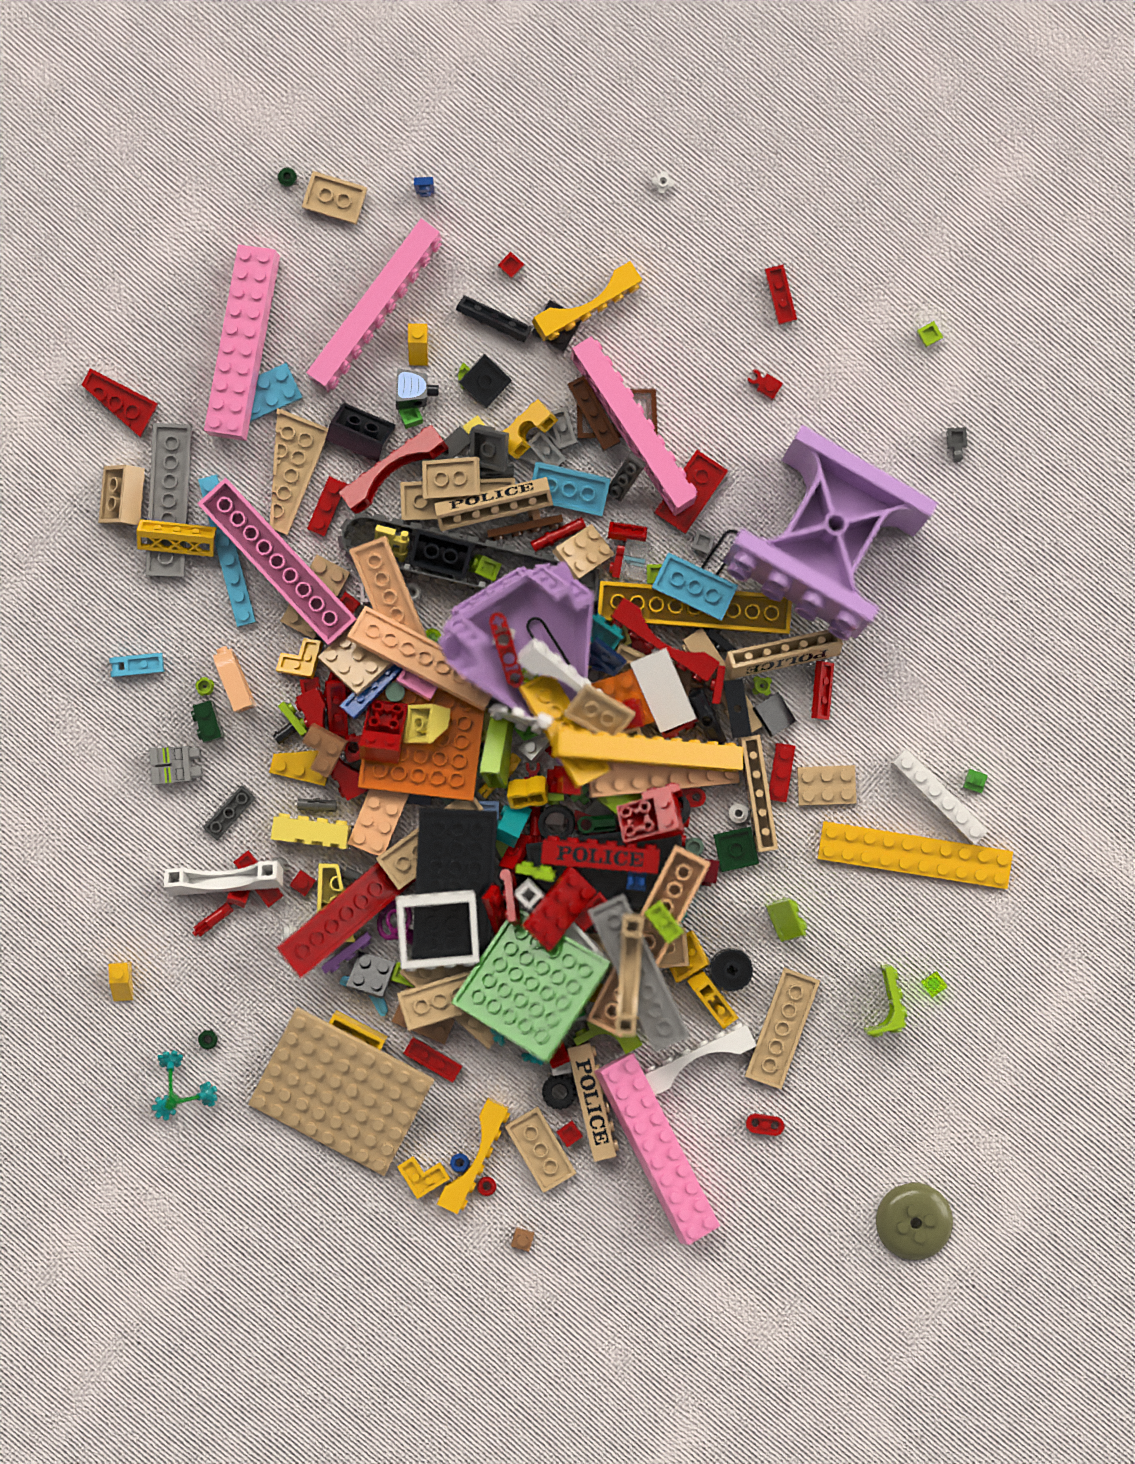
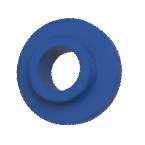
(459, 1169)

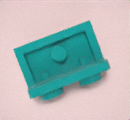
(607, 634)

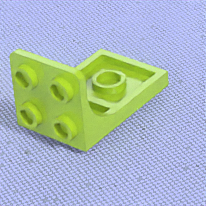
(897, 1013)

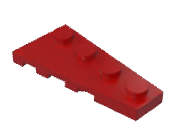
(125, 403)

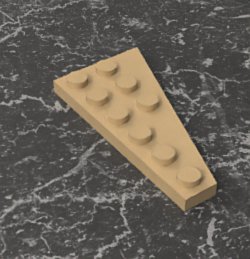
(295, 459)

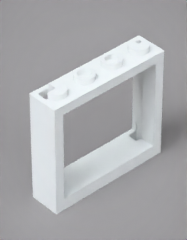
(430, 899)

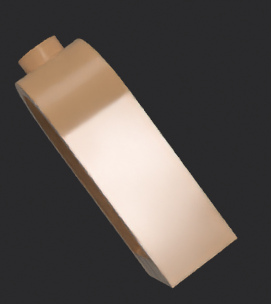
(233, 680)

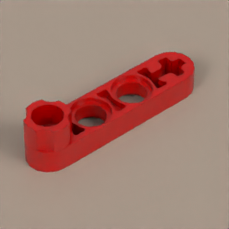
(504, 649)

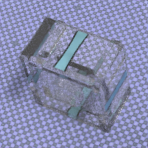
(634, 561)

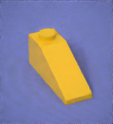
(712, 999)

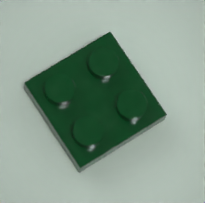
(736, 849)

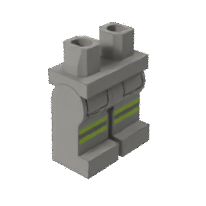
(181, 764)

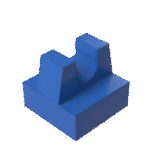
(636, 880)

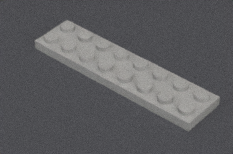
(169, 492)
(655, 1003)

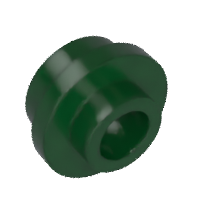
(291, 181)
(201, 1039)

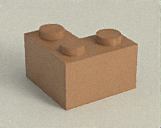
(329, 747)

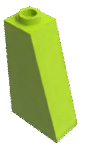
(497, 753)

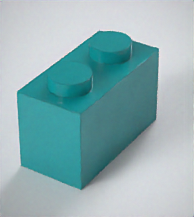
(511, 824)

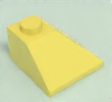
(425, 723)

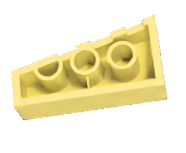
(311, 832)
(329, 886)

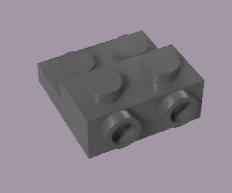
(489, 447)

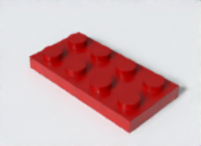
(706, 477)
(559, 908)

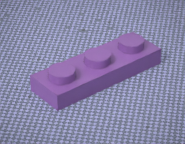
(347, 953)

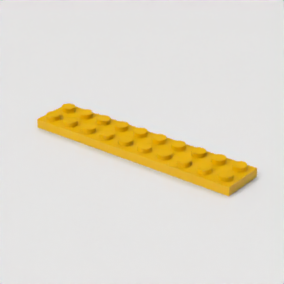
(915, 855)

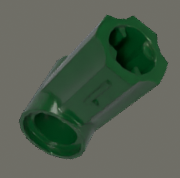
(599, 823)

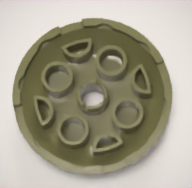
(911, 1202)

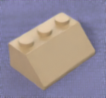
(121, 495)

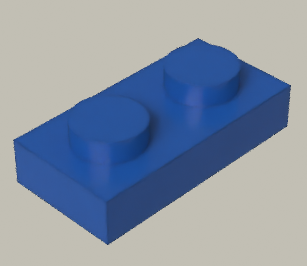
(424, 186)

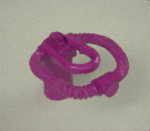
(394, 932)

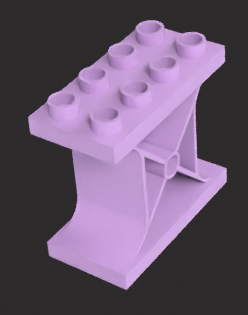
(828, 534)

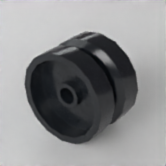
(742, 969)

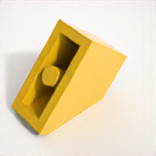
(418, 344)
(121, 981)

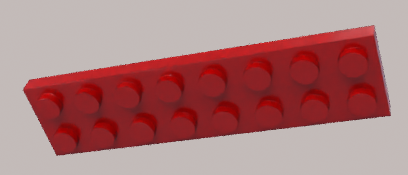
(339, 920)

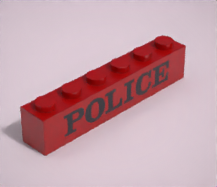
(600, 855)

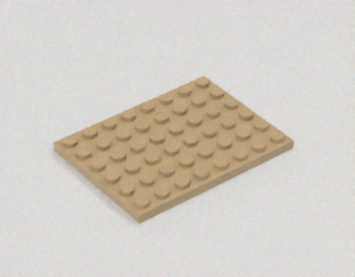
(340, 1091)

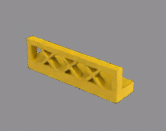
(175, 534)

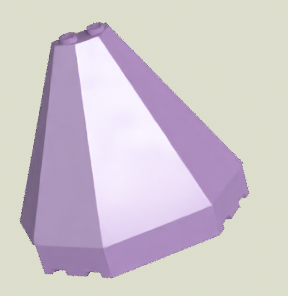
(520, 595)

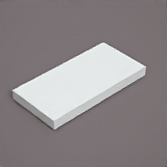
(663, 690)

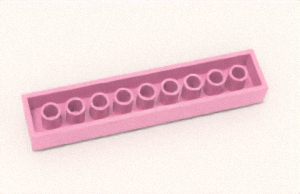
(375, 305)
(242, 342)
(633, 425)
(277, 561)
(657, 1148)

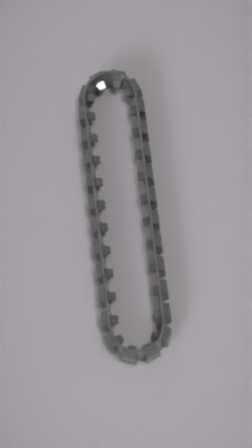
(442, 580)

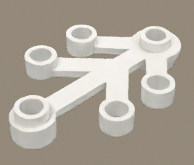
(517, 716)

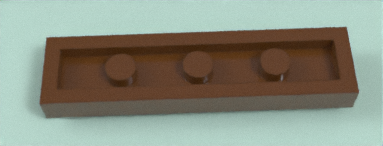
(593, 413)
(533, 526)

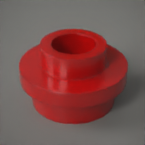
(486, 1192)

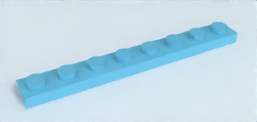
(230, 566)

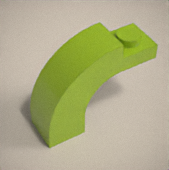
(627, 1042)

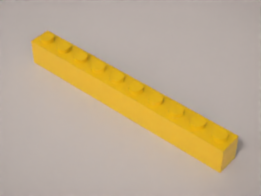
(647, 751)

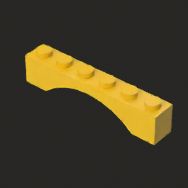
(555, 320)
(455, 1192)

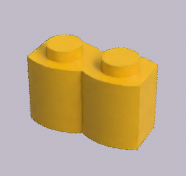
(527, 792)

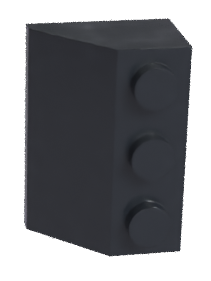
(360, 432)
(441, 553)

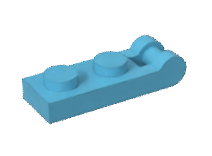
(137, 664)

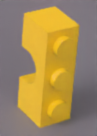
(535, 416)

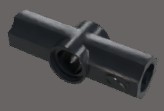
(702, 709)

